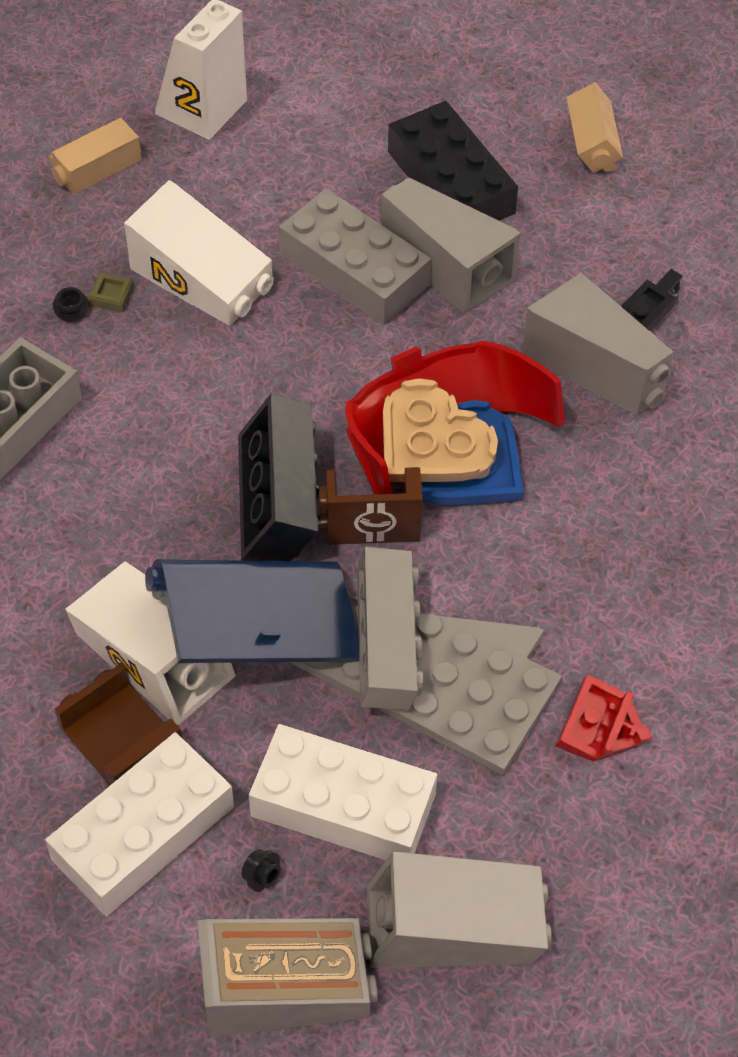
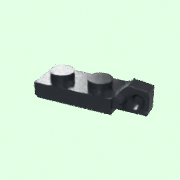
(654, 299)

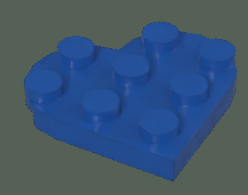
(504, 478)

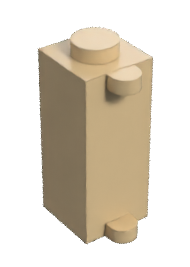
(594, 128)
(95, 156)

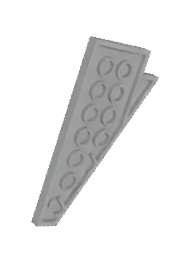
(476, 686)

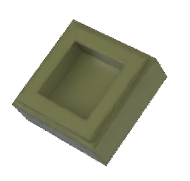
(110, 292)

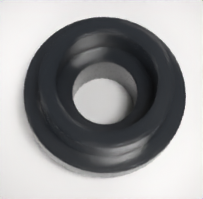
(67, 297)
(261, 869)

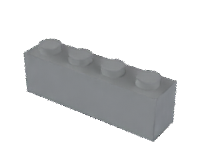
(388, 629)

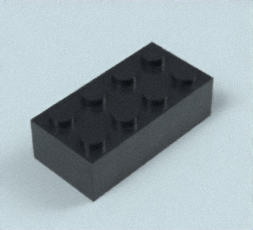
(448, 157)
(278, 481)

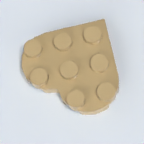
(431, 433)

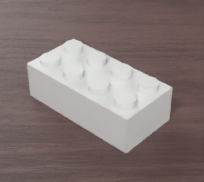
(342, 794)
(140, 823)

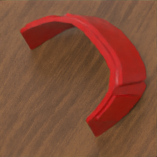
(468, 372)

